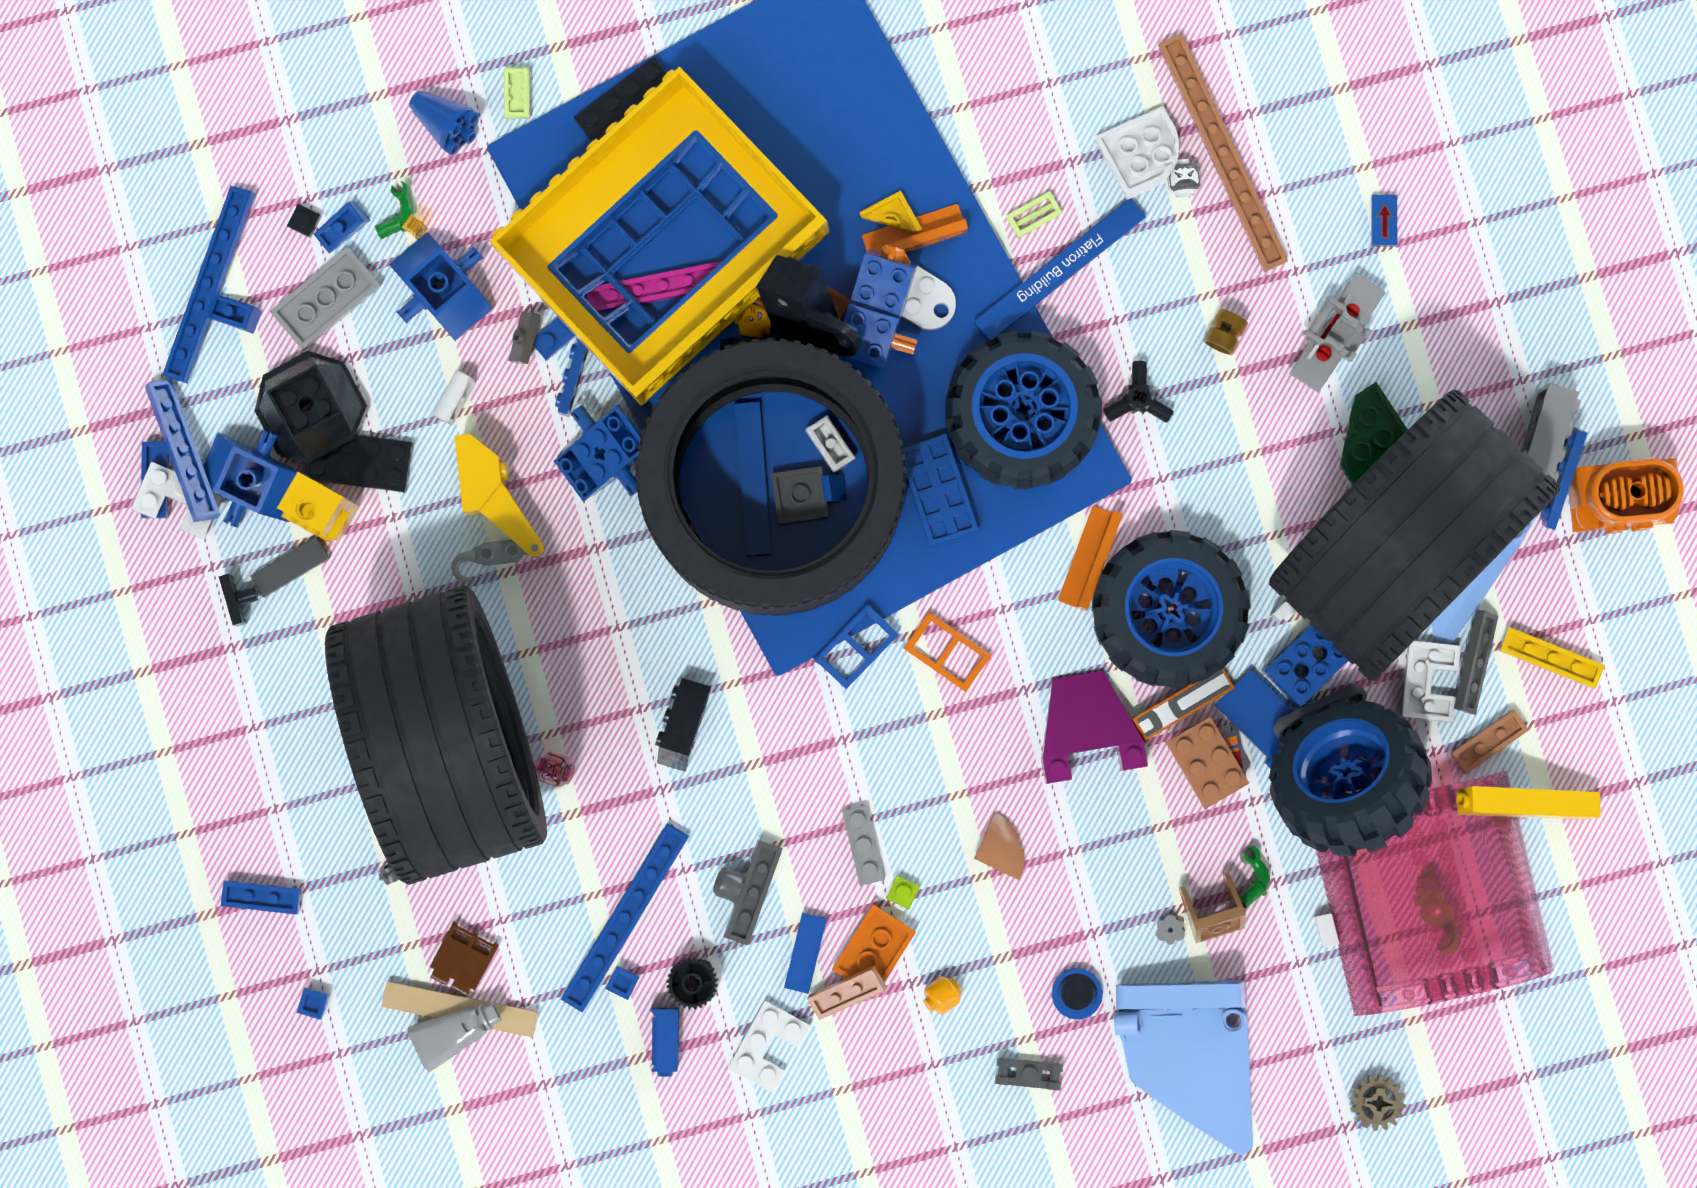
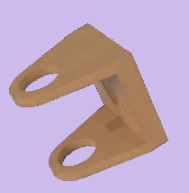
(1218, 923)

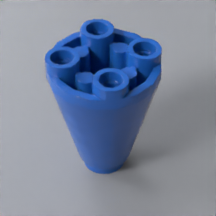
(445, 120)

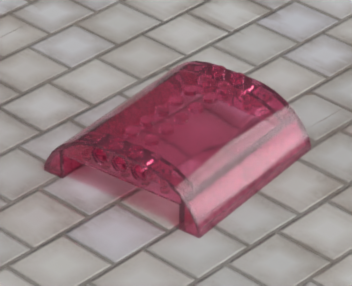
(1437, 909)

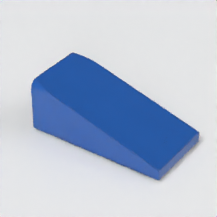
(341, 226)
(236, 314)

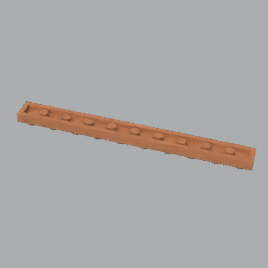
(1222, 152)

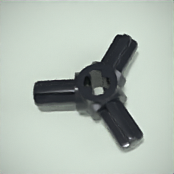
(1138, 386)

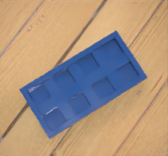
(938, 491)

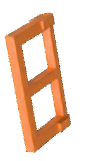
(986, 656)

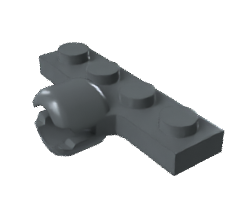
(747, 890)

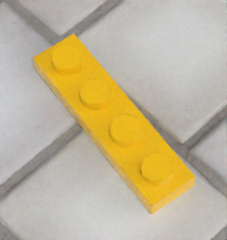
(1551, 658)

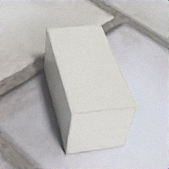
(1326, 930)

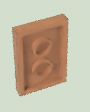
(1207, 762)

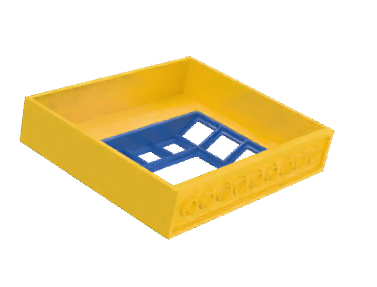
(609, 183)

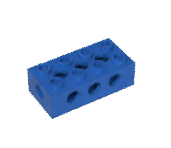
(1317, 672)

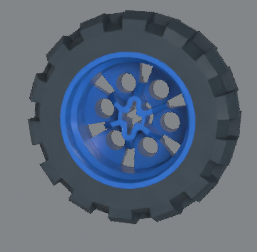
(1209, 576)
(1320, 751)

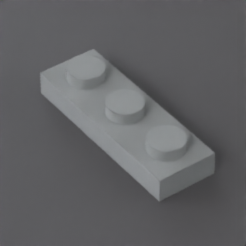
(863, 845)

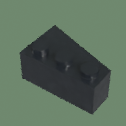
(682, 724)

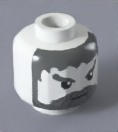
(1184, 179)

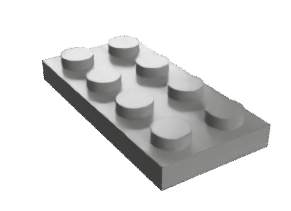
(325, 298)

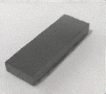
(290, 567)

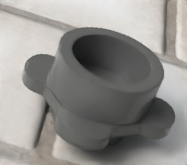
(387, 875)

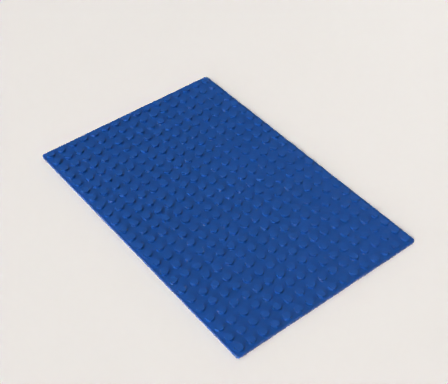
(847, 131)

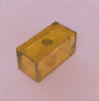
(414, 227)

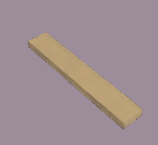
(438, 1004)

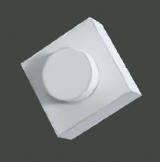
(1284, 612)

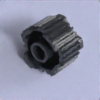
(684, 994)

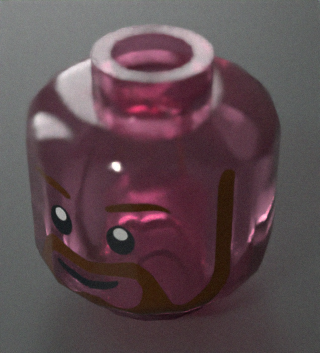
(555, 769)

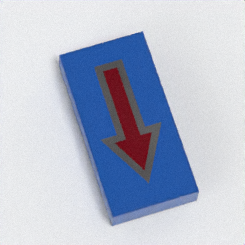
(1384, 221)

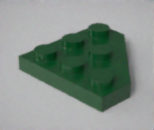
(1370, 432)

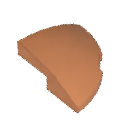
(1001, 848)

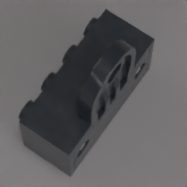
(803, 308)

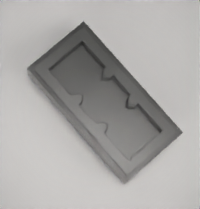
(524, 338)

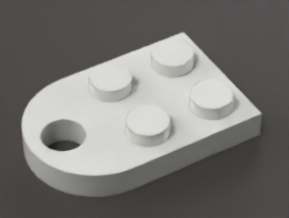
(923, 297)

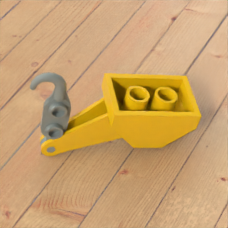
(485, 493)

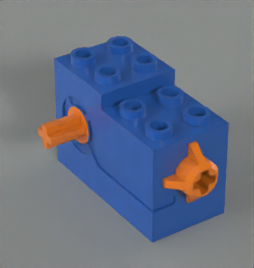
(879, 304)

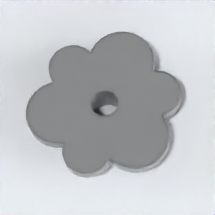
(1170, 922)

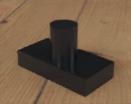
(235, 599)

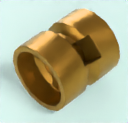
(1219, 338)

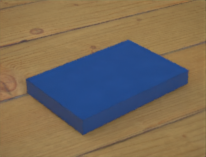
(1254, 711)

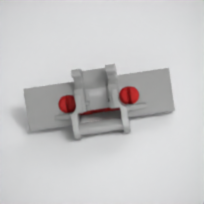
(1342, 334)

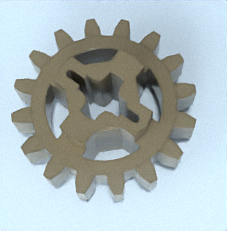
(1378, 1089)

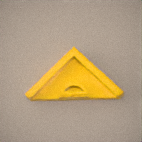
(893, 212)

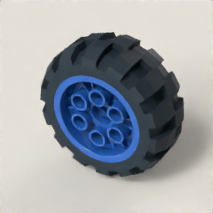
(1015, 460)

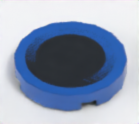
(1076, 993)

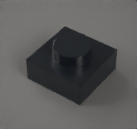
(304, 221)

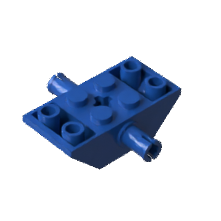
(454, 306)
(601, 453)
(228, 470)

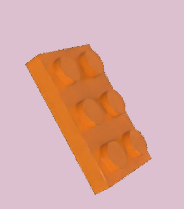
(875, 943)

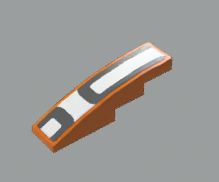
(1181, 704)

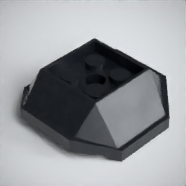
(331, 421)

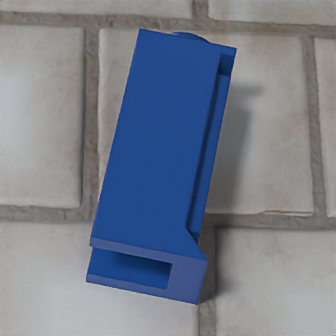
(665, 1041)

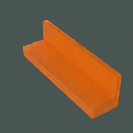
(935, 225)
(1090, 558)

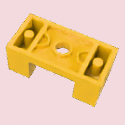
(317, 508)

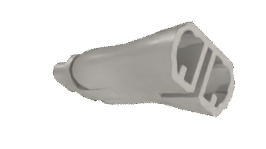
(447, 1035)

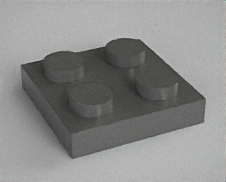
(799, 495)

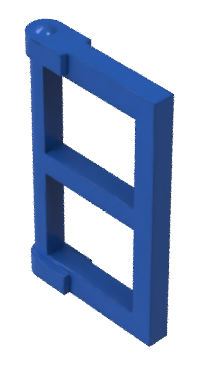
(843, 634)

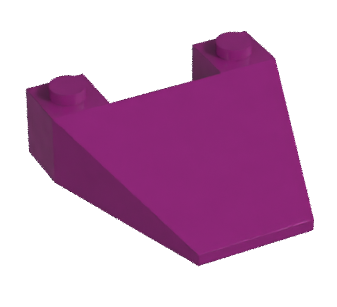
(1087, 717)

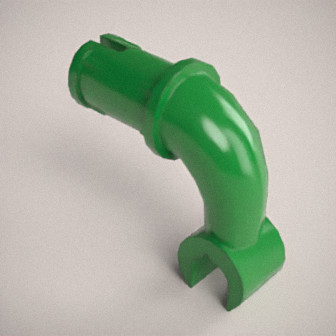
(395, 223)
(1262, 878)

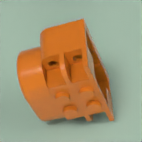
(1603, 498)

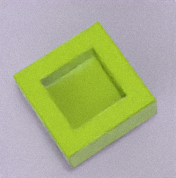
(902, 892)

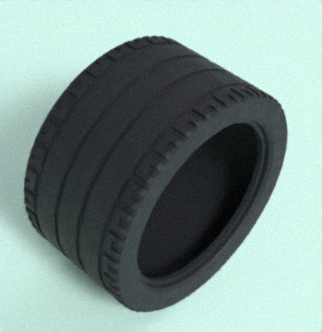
(751, 370)
(1413, 533)
(434, 735)

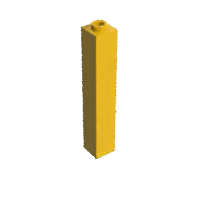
(1528, 803)

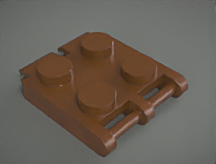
(462, 959)

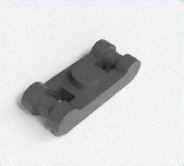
(1028, 1073)

